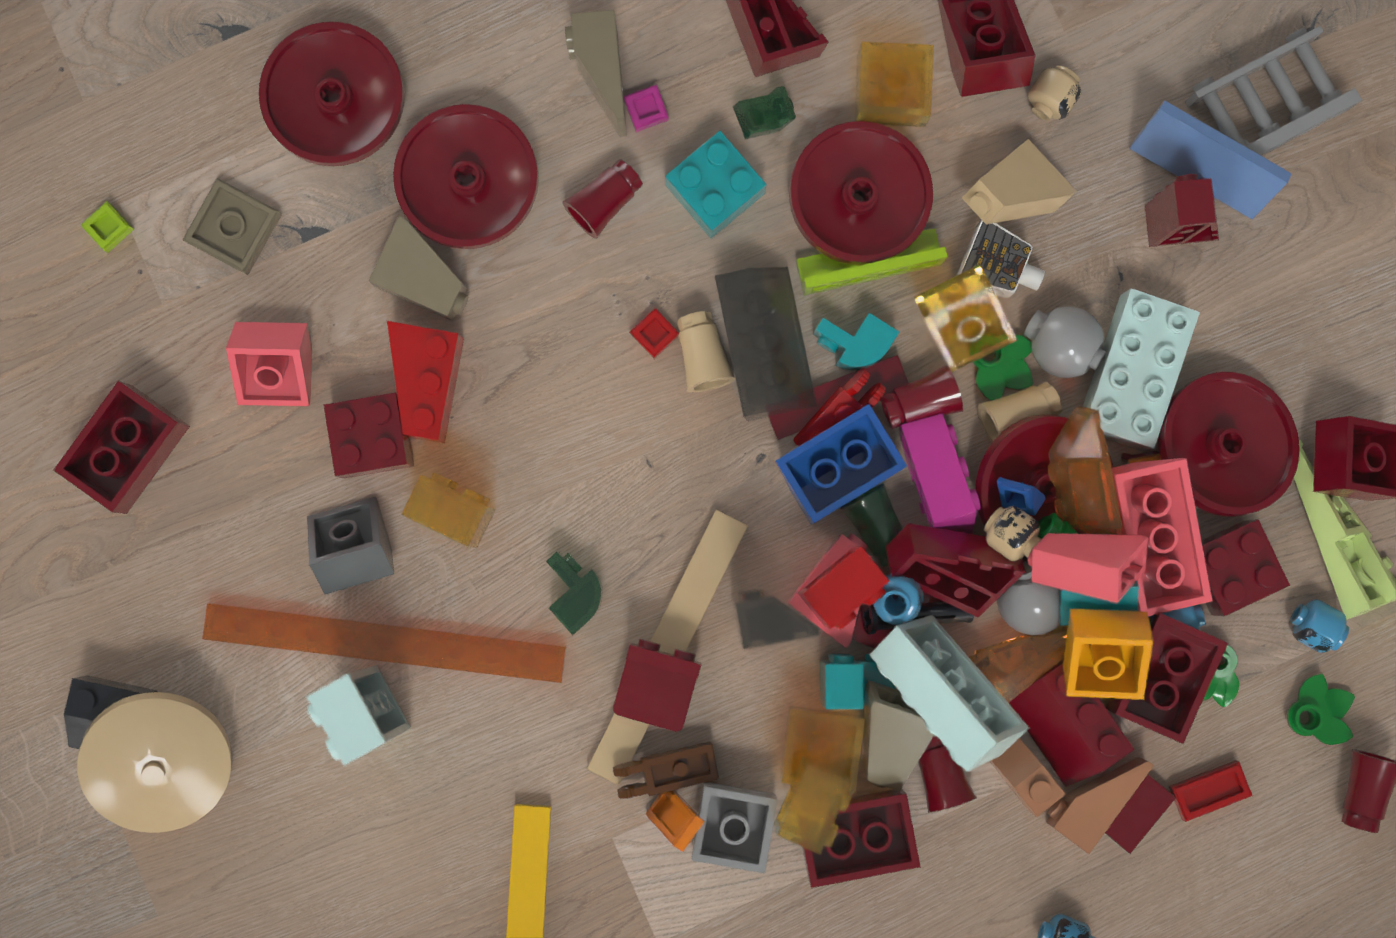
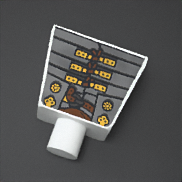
(1002, 259)

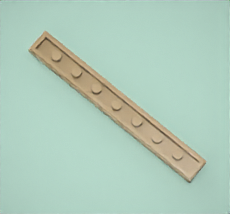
(675, 631)

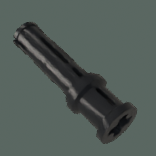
(941, 611)

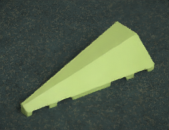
(1353, 563)

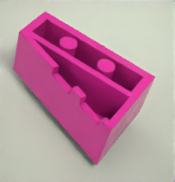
(939, 474)

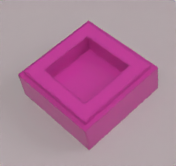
(646, 108)

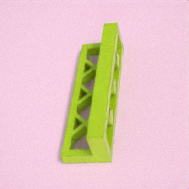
(822, 273)

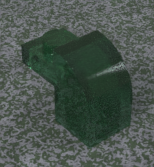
(582, 599)

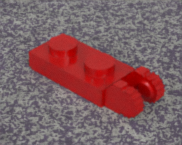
(840, 406)

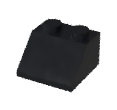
(90, 697)

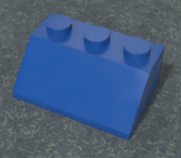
(840, 464)

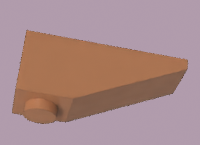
(1028, 778)
(1092, 808)

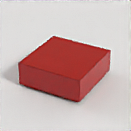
(654, 333)

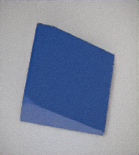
(1020, 495)

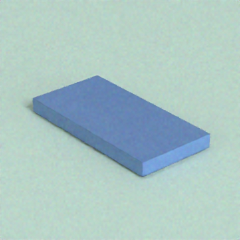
(1192, 147)

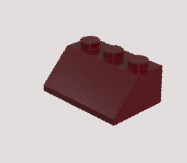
(1070, 730)

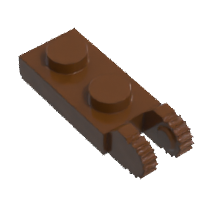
(669, 770)

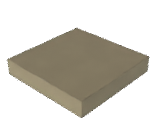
(232, 226)

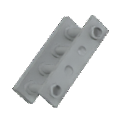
(1302, 117)

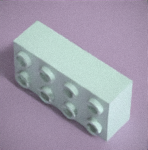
(1140, 367)
(948, 692)
(357, 714)

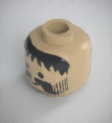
(1054, 93)
(1012, 532)

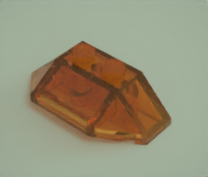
(1084, 476)

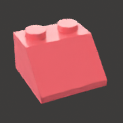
(270, 363)

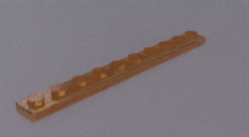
(384, 642)

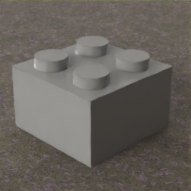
(735, 827)

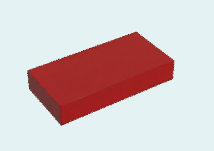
(1210, 791)

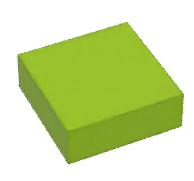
(107, 227)

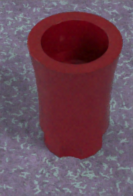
(603, 197)
(923, 398)
(943, 778)
(1368, 790)

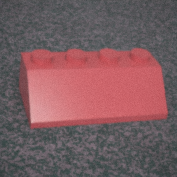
(1159, 504)

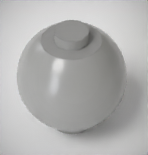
(1066, 341)
(1030, 605)

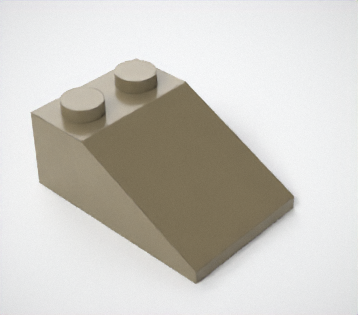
(596, 49)

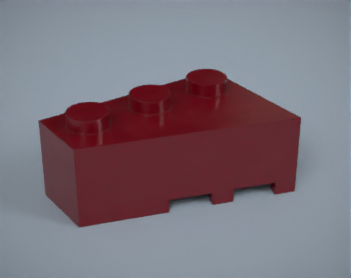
(775, 34)
(1182, 213)
(953, 566)

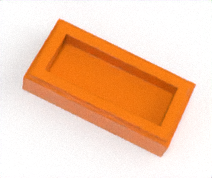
(675, 819)

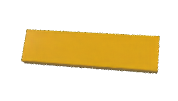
(528, 871)

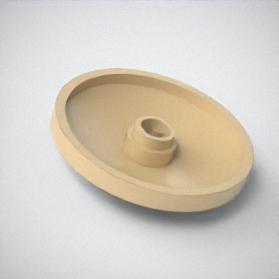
(154, 762)

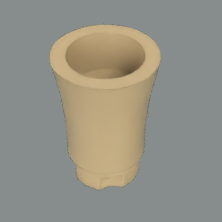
(703, 353)
(1005, 411)

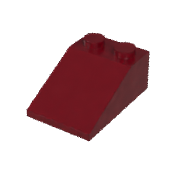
(986, 45)
(1176, 681)

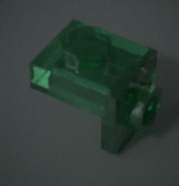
(765, 113)

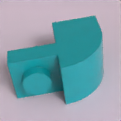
(863, 349)

